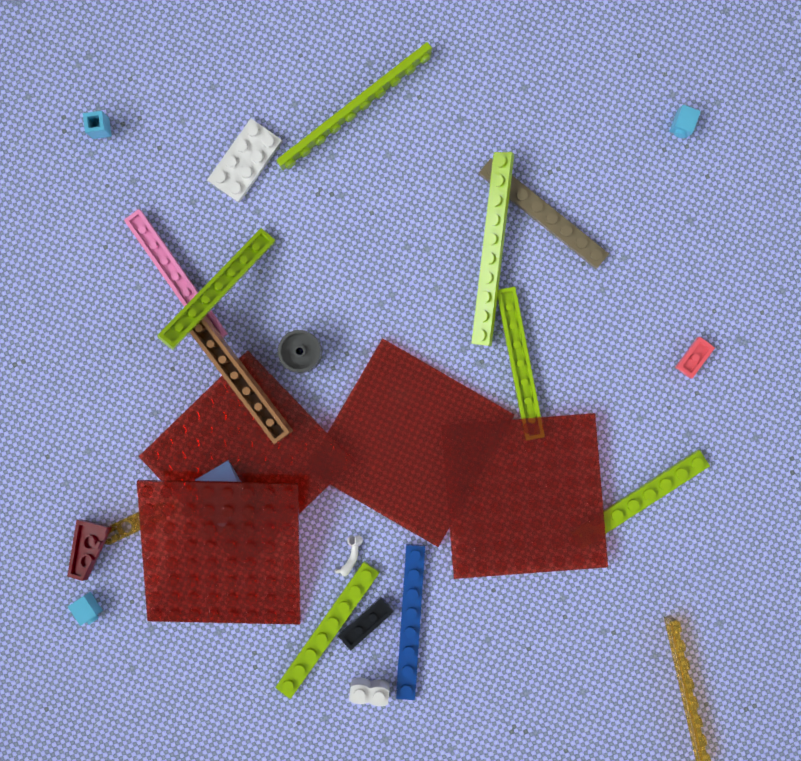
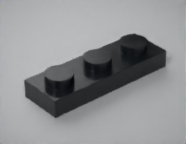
(365, 623)

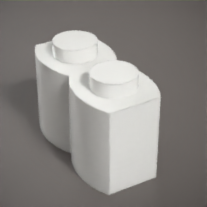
(365, 691)

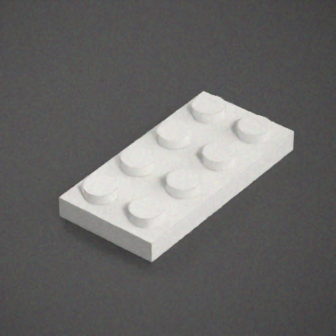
(245, 160)

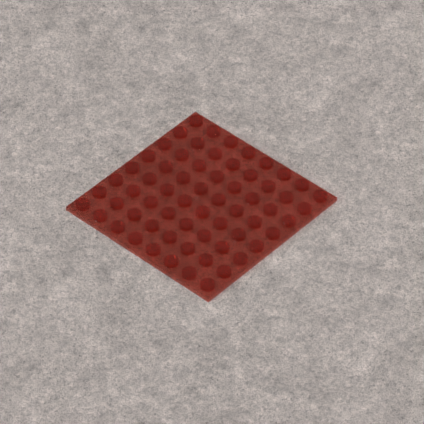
(223, 430)
(396, 438)
(524, 496)
(220, 551)

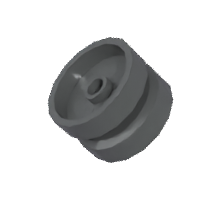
(289, 347)

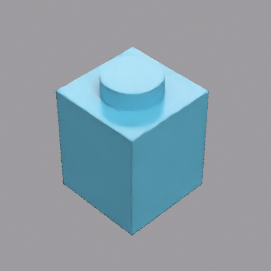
(684, 121)
(97, 124)
(85, 609)

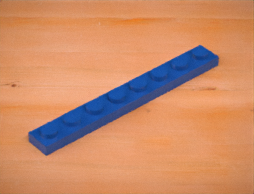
(410, 622)

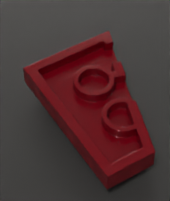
(86, 547)

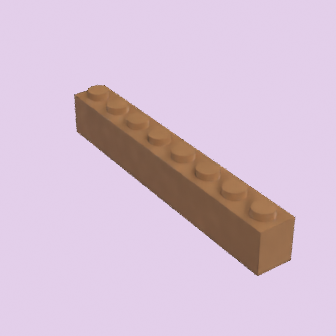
(241, 381)

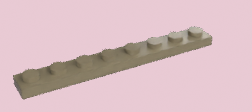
(551, 220)

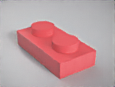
(694, 357)

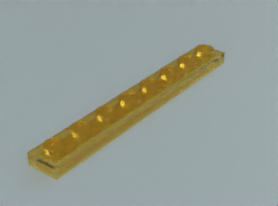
(686, 685)

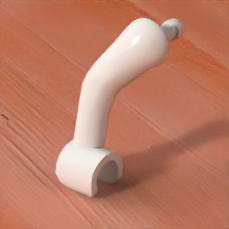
(354, 542)

